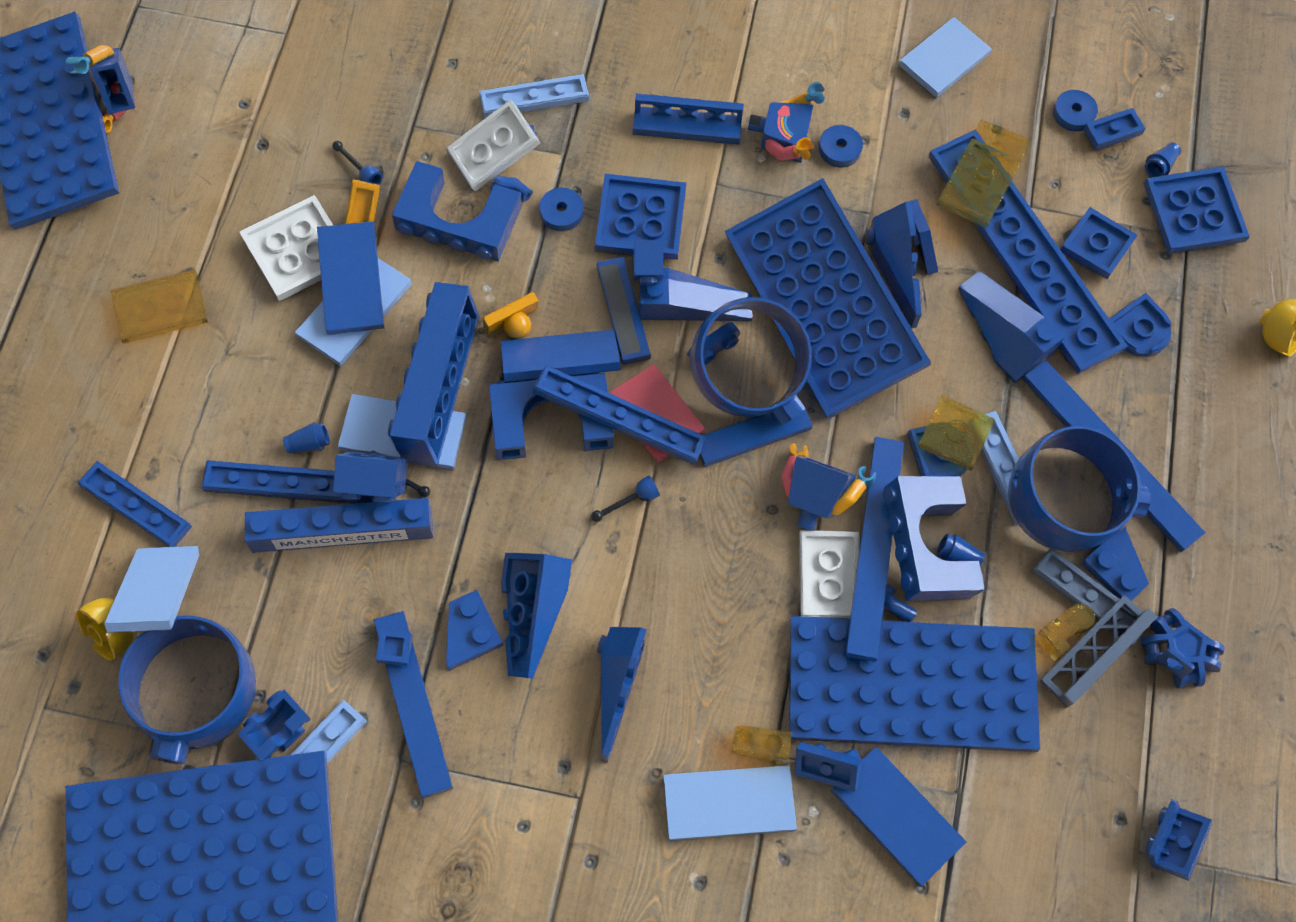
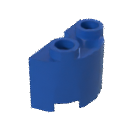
(275, 727)

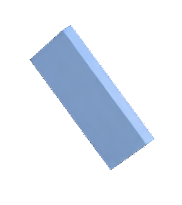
(342, 345)
(368, 424)
(152, 589)
(729, 803)

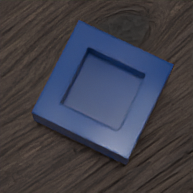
(394, 647)

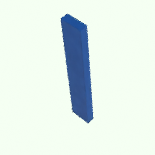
(619, 414)
(273, 482)
(416, 716)

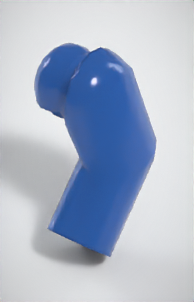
(514, 184)
(897, 606)

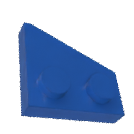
(924, 239)
(1117, 566)
(469, 631)

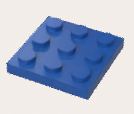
(1196, 210)
(640, 211)

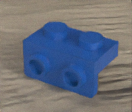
(1178, 840)

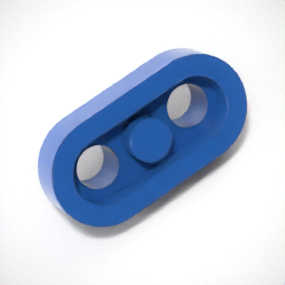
(722, 338)

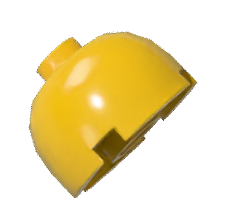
(1280, 327)
(91, 621)

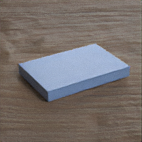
(945, 57)

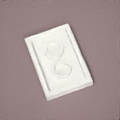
(493, 145)
(827, 572)

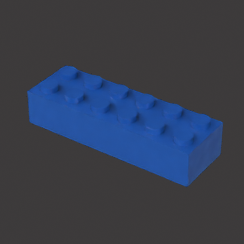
(434, 374)

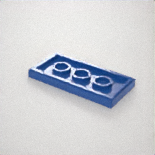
(350, 278)
(567, 353)
(900, 818)

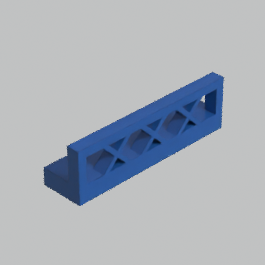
(687, 122)

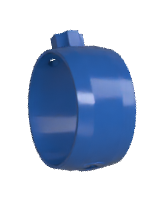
(789, 404)
(1114, 463)
(170, 746)

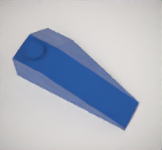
(891, 249)
(689, 298)
(1012, 328)
(534, 597)
(619, 664)

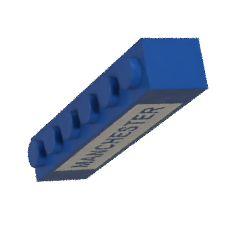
(338, 525)

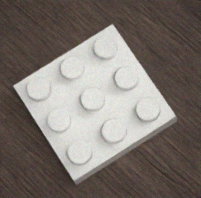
(288, 246)

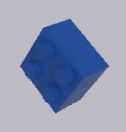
(370, 475)

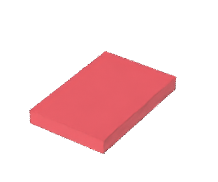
(654, 393)

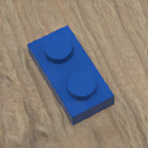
(1114, 128)

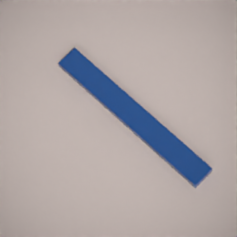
(1073, 411)
(873, 555)

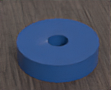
(1078, 100)
(843, 136)
(565, 219)

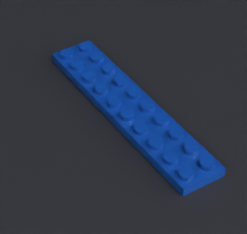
(1041, 270)

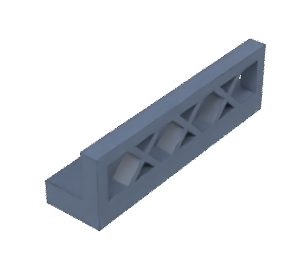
(1106, 659)

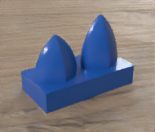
(828, 766)

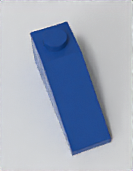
(648, 261)

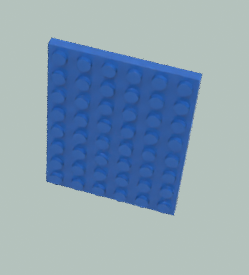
(204, 845)

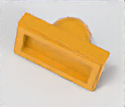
(362, 202)
(512, 317)

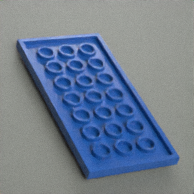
(50, 125)
(819, 270)
(924, 689)

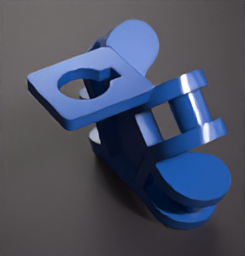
(1185, 647)

